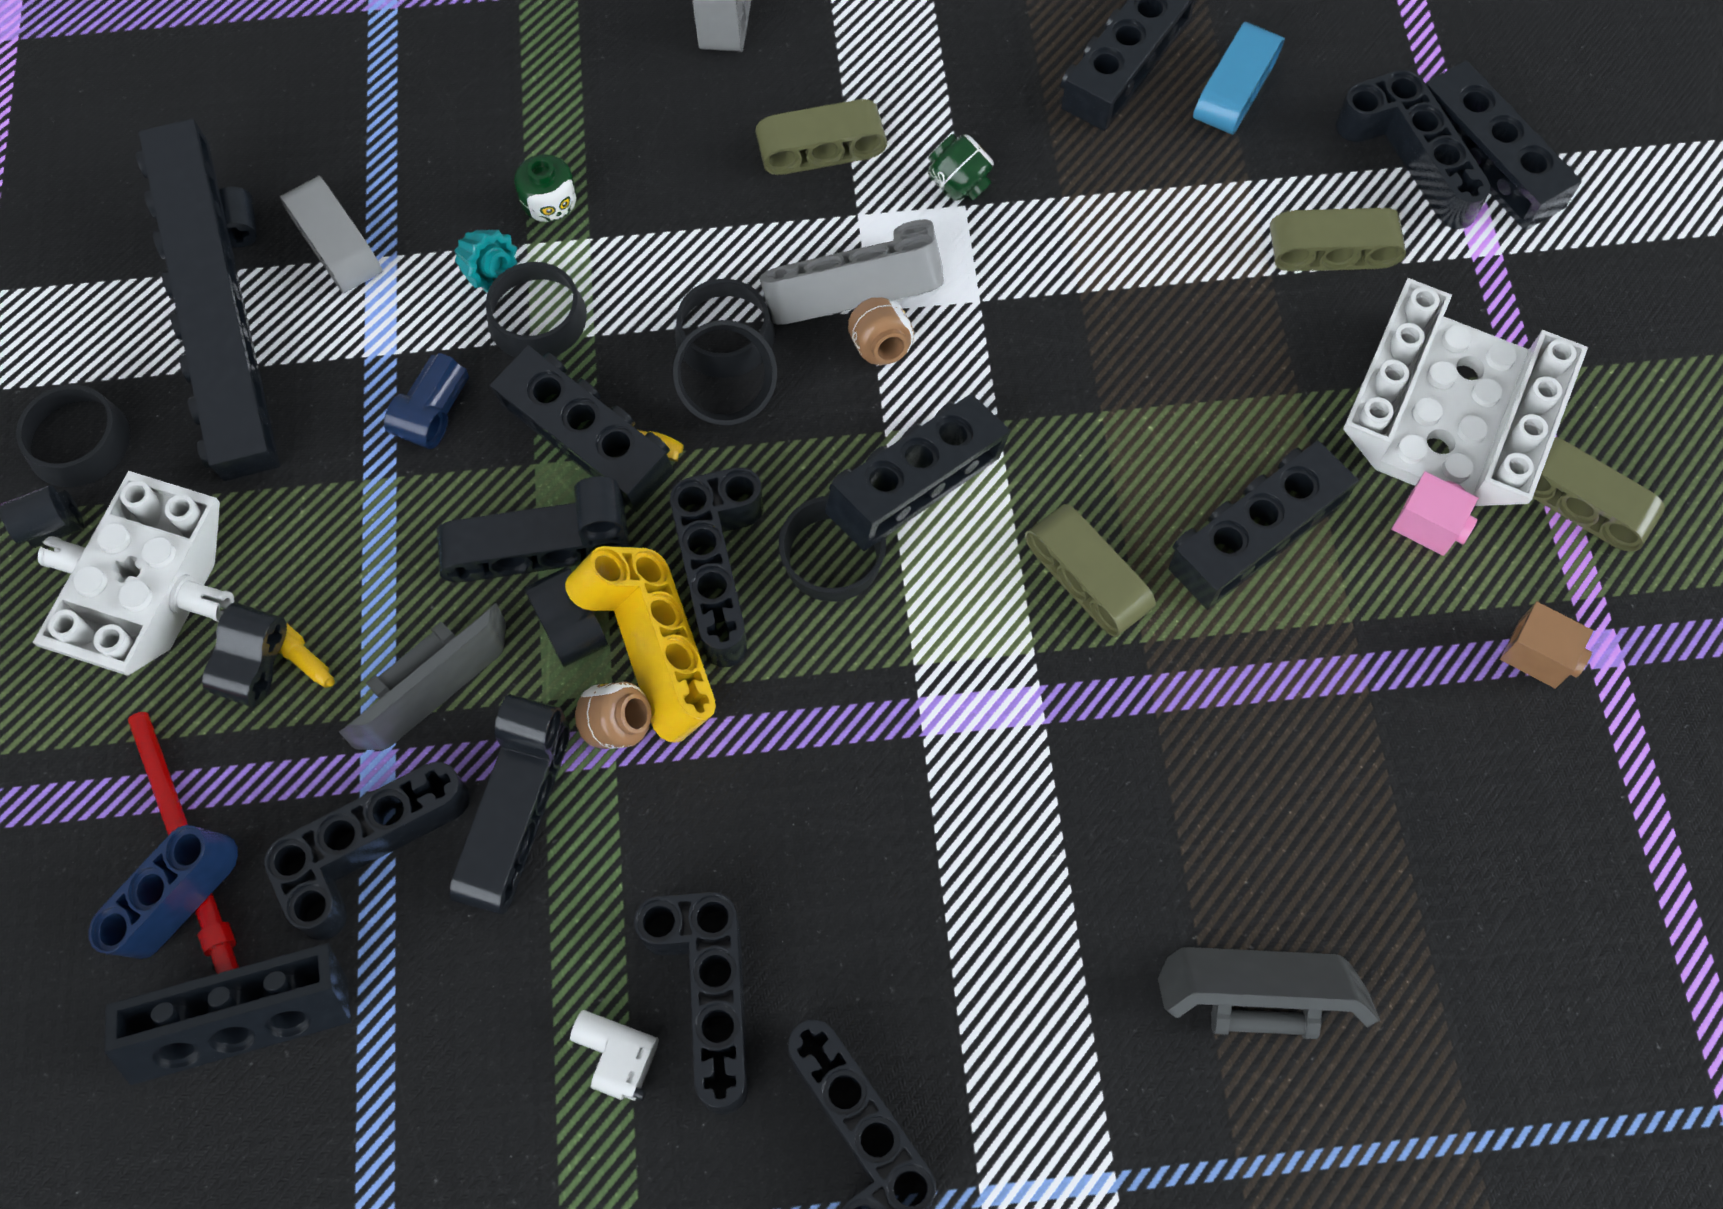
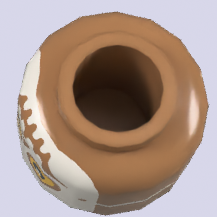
(880, 331)
(613, 715)

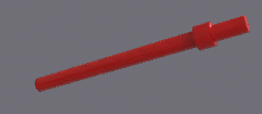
(215, 935)

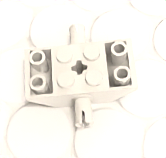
(135, 577)

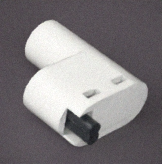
(624, 1054)

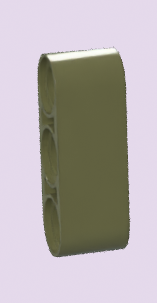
(821, 137)
(1337, 239)
(1597, 497)
(1090, 570)

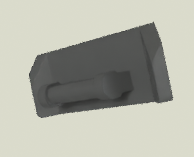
(426, 680)
(1263, 980)

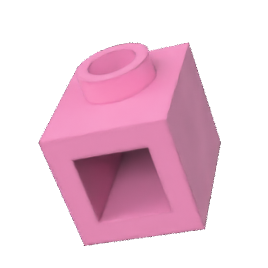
(1437, 514)

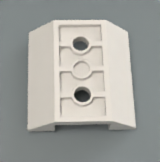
(1492, 425)

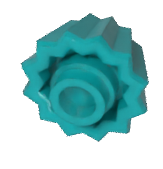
(485, 256)

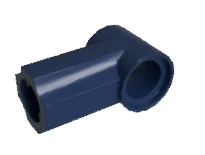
(423, 412)

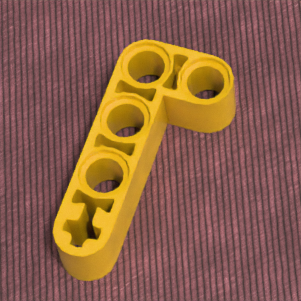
(654, 631)

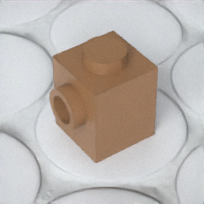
(1548, 646)

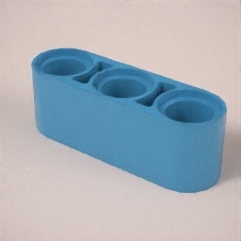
(1238, 78)

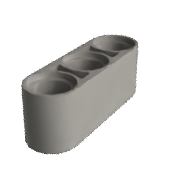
(331, 234)

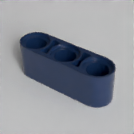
(163, 892)

